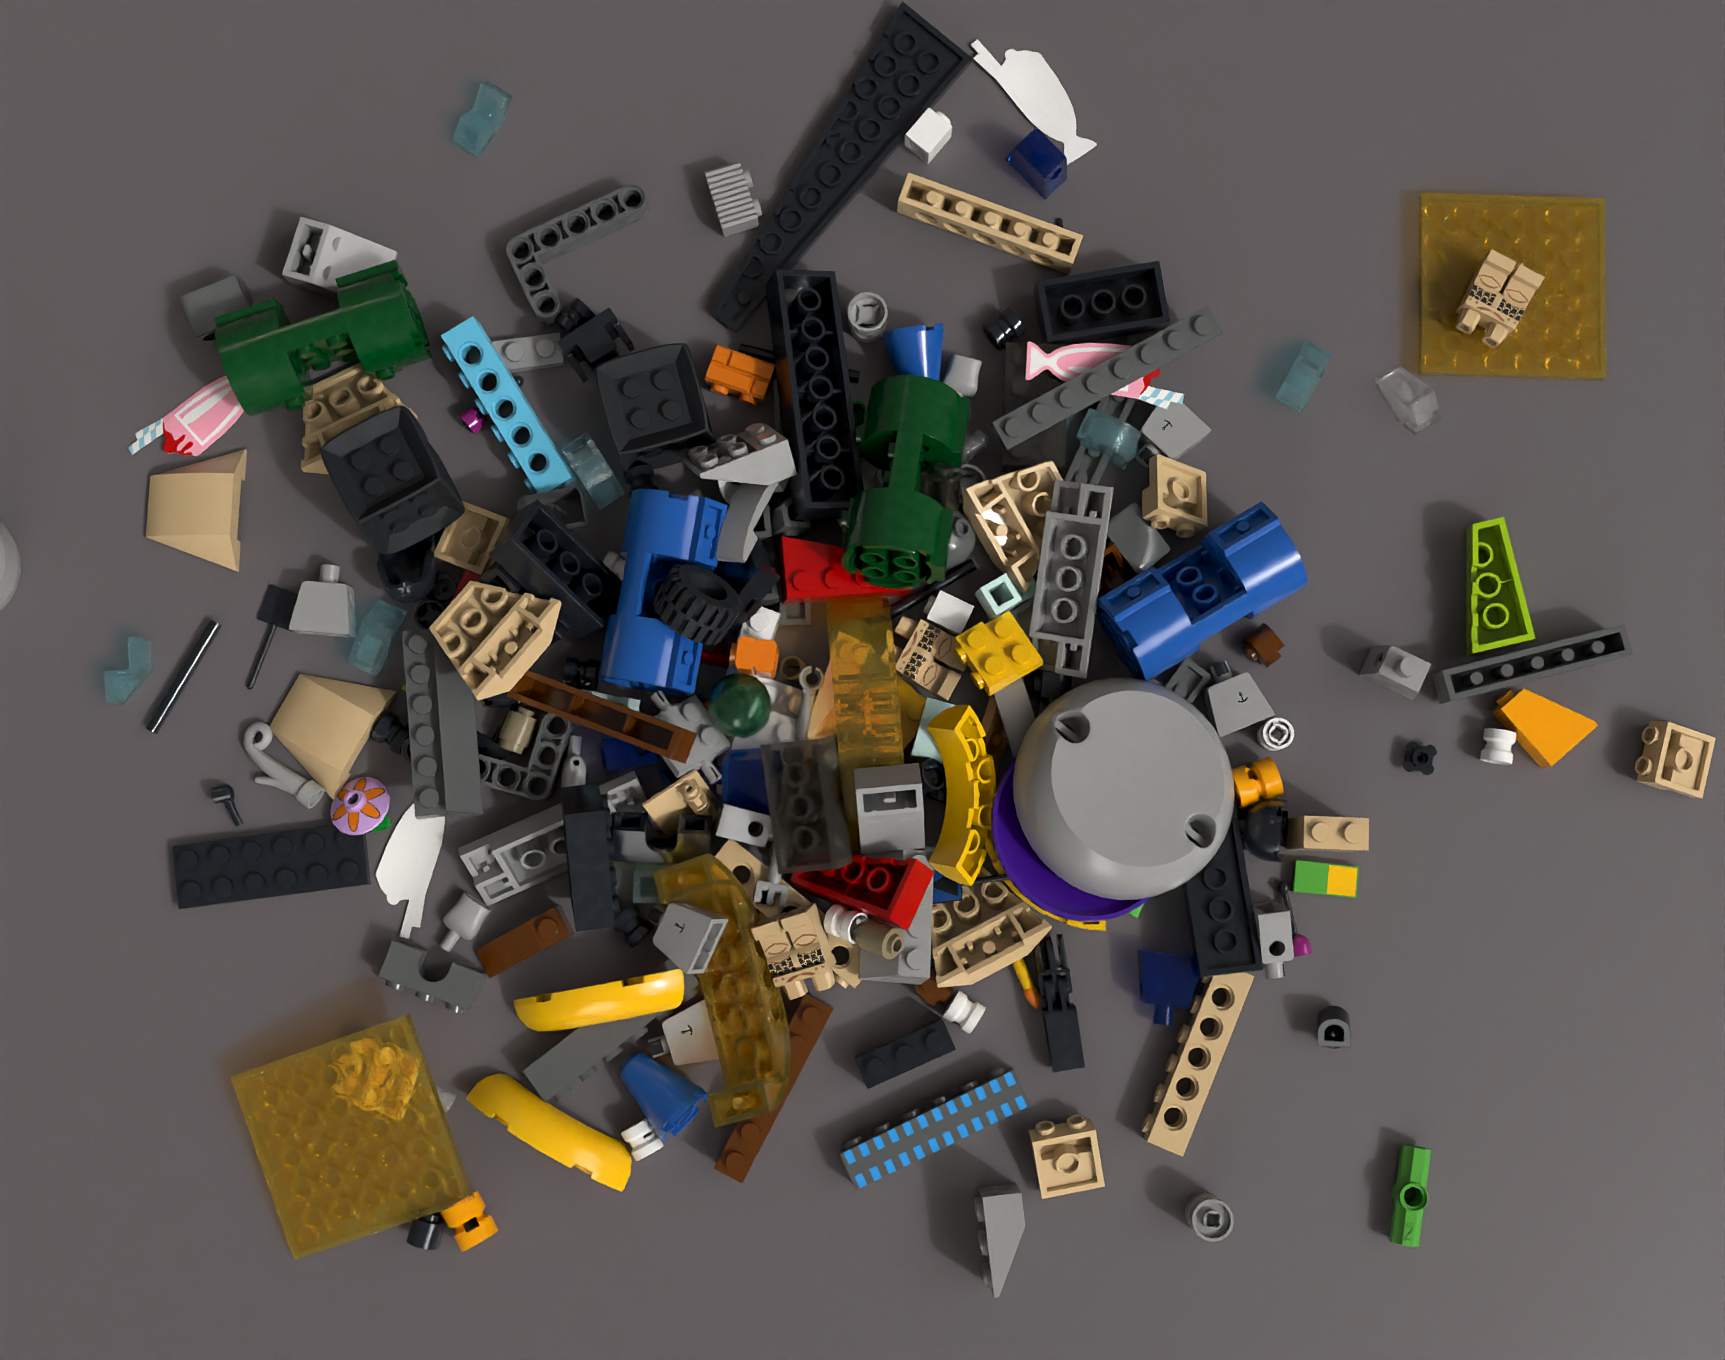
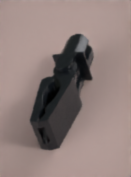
(1059, 1020)

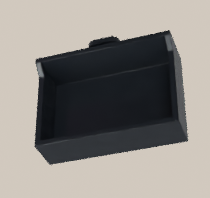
(750, 581)

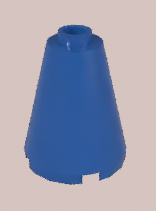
(916, 350)
(661, 1094)

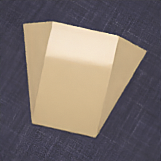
(338, 405)
(199, 508)
(1011, 518)
(494, 635)
(328, 725)
(982, 933)

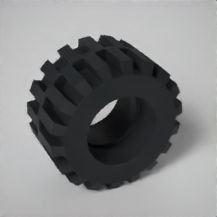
(697, 603)

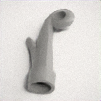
(279, 776)

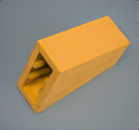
(1541, 725)

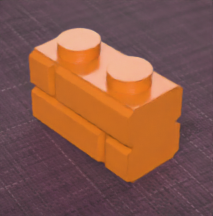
(740, 376)
(755, 656)

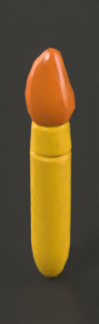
(1030, 991)

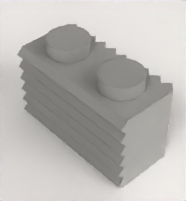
(732, 198)

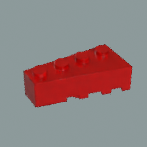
(816, 574)
(878, 887)

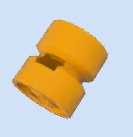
(1255, 782)
(464, 1212)

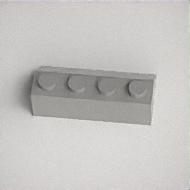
(913, 962)

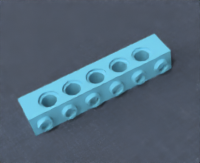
(470, 336)

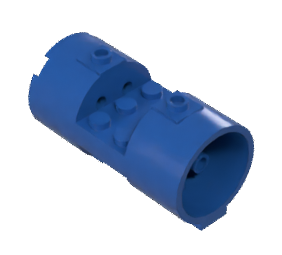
(658, 534)
(1227, 577)

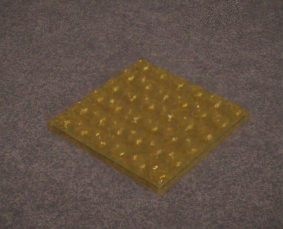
(1566, 318)
(352, 1137)

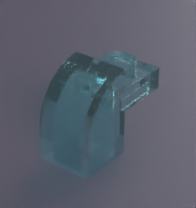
(1109, 436)
(593, 470)

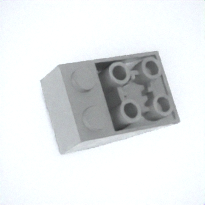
(326, 253)
(749, 457)
(890, 808)
(1003, 1225)

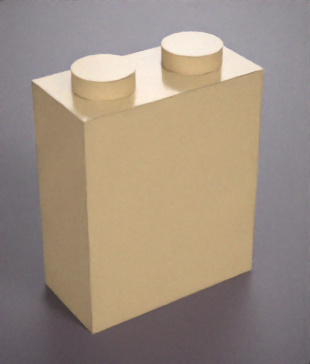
(1328, 833)

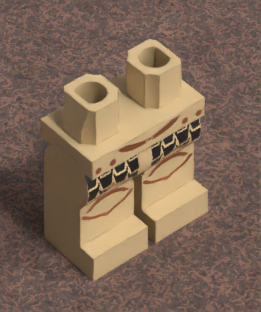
(1496, 310)
(918, 657)
(796, 950)

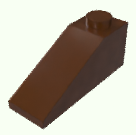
(525, 941)

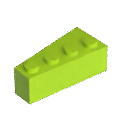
(1494, 593)

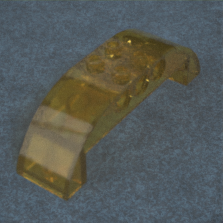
(863, 693)
(737, 991)

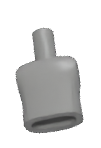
(963, 375)
(573, 768)
(464, 920)

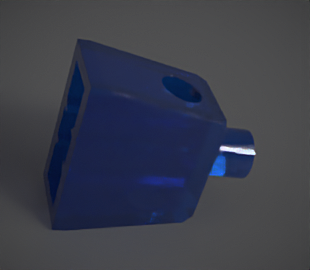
(1037, 160)
(620, 757)
(743, 780)
(1166, 983)

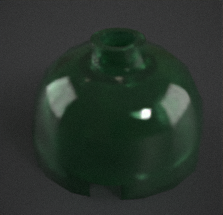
(739, 705)

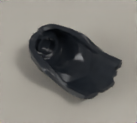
(409, 572)

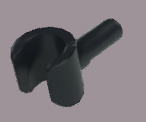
(226, 794)

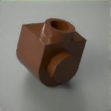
(1262, 645)
(930, 992)

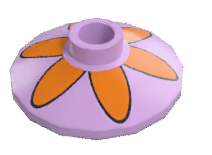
(367, 812)

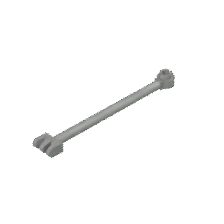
(773, 884)

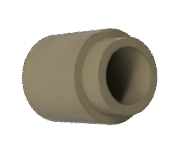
(518, 730)
(879, 938)

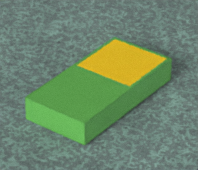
(1325, 879)

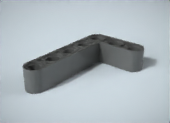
(569, 241)
(535, 769)

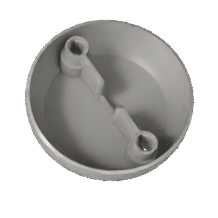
(1123, 788)

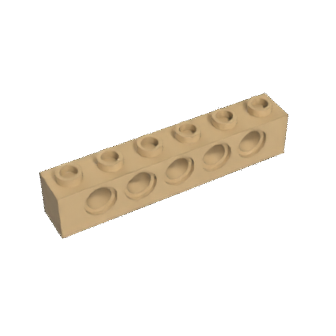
(988, 223)
(735, 855)
(1177, 1135)

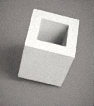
(928, 135)
(948, 613)

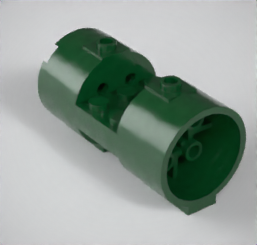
(271, 358)
(893, 529)

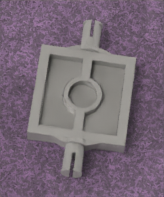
(708, 741)

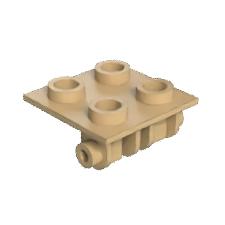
(686, 797)

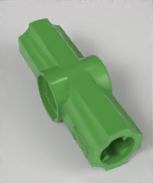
(1407, 1217)

